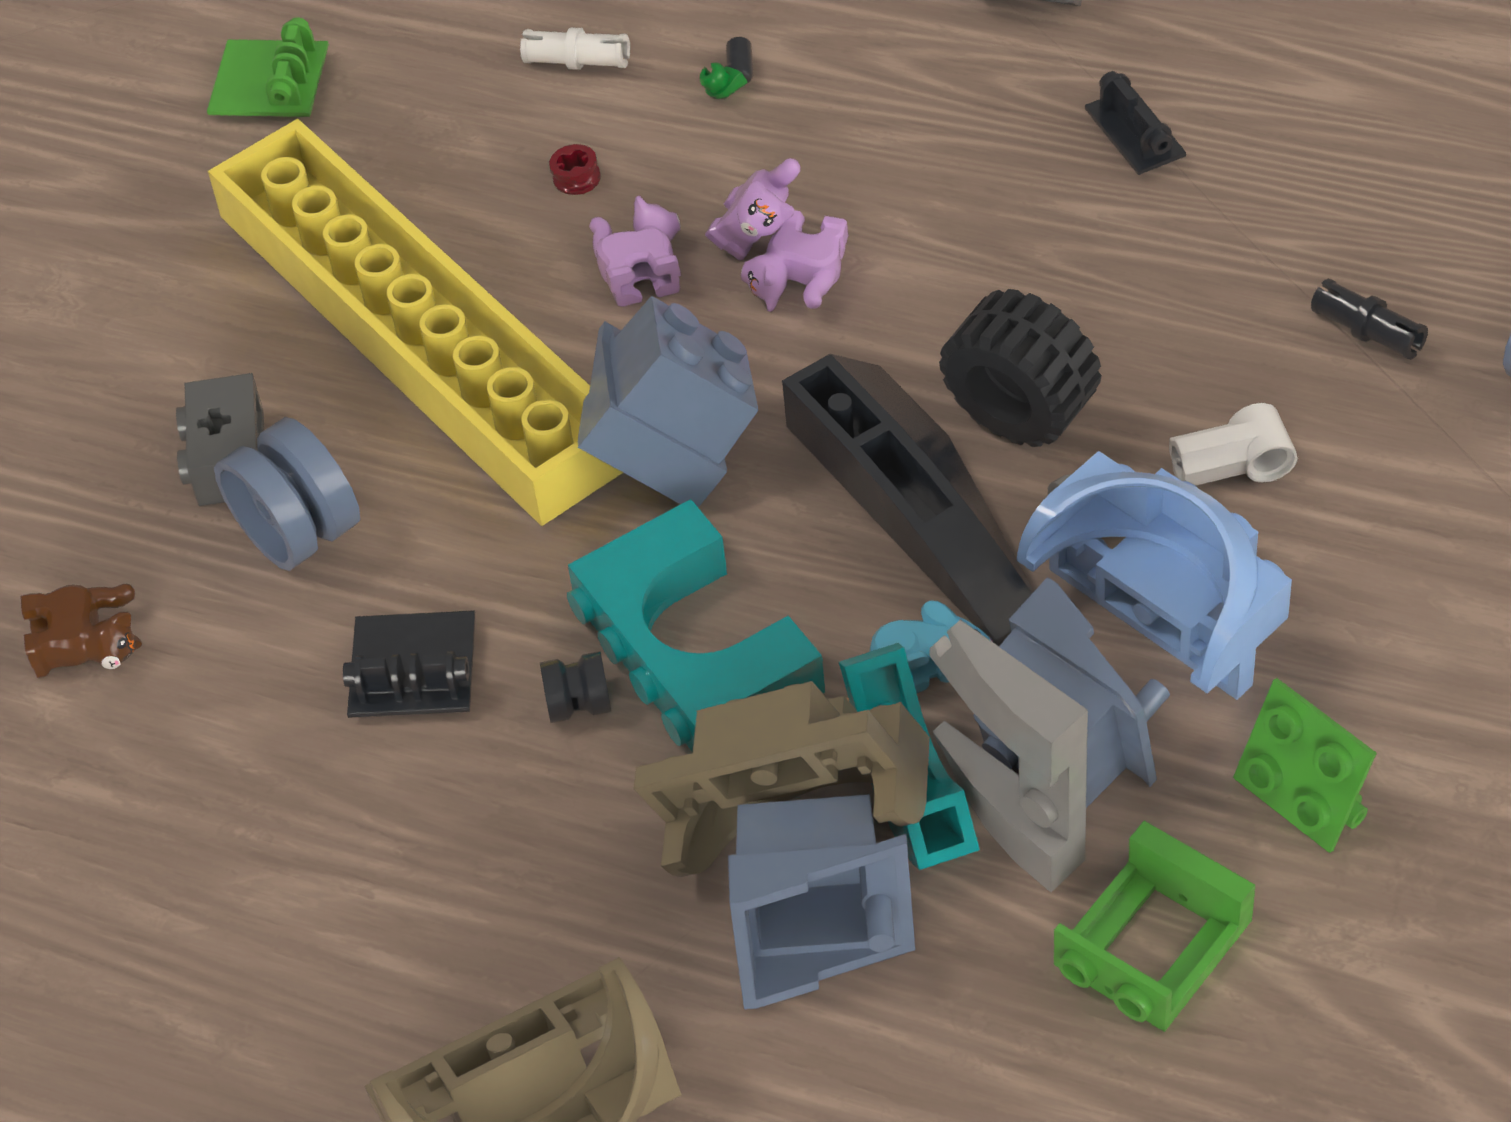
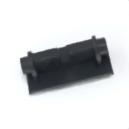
(1133, 125)

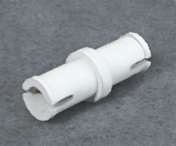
(575, 48)

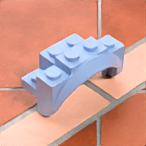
(1178, 576)

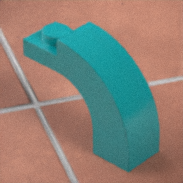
(946, 826)

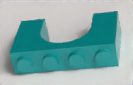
(644, 573)

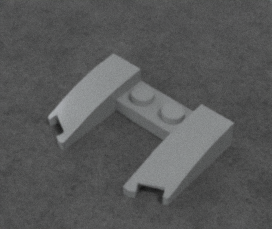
(1042, 809)

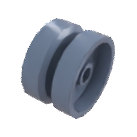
(287, 493)

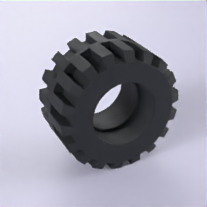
(1020, 367)

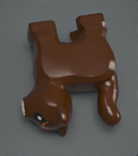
(69, 630)

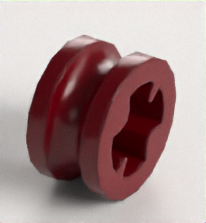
(581, 168)

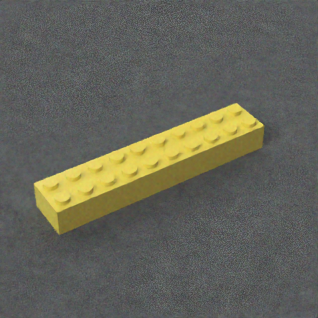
(414, 316)

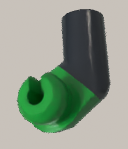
(738, 72)

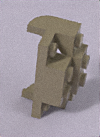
(773, 752)
(533, 1062)

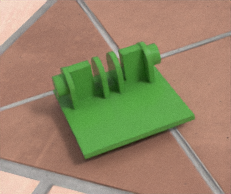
(270, 74)
(1305, 766)

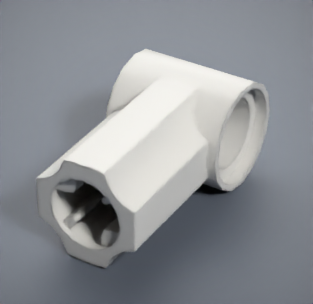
(1249, 444)

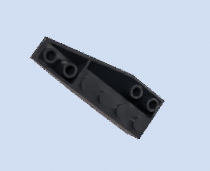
(908, 482)

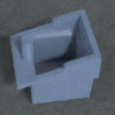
(667, 400)
(1056, 644)
(814, 895)

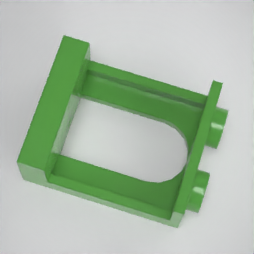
(1185, 877)

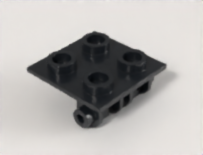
(410, 664)

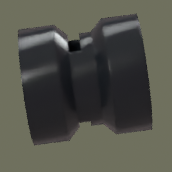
(575, 687)

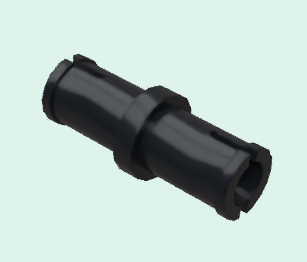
(1369, 318)

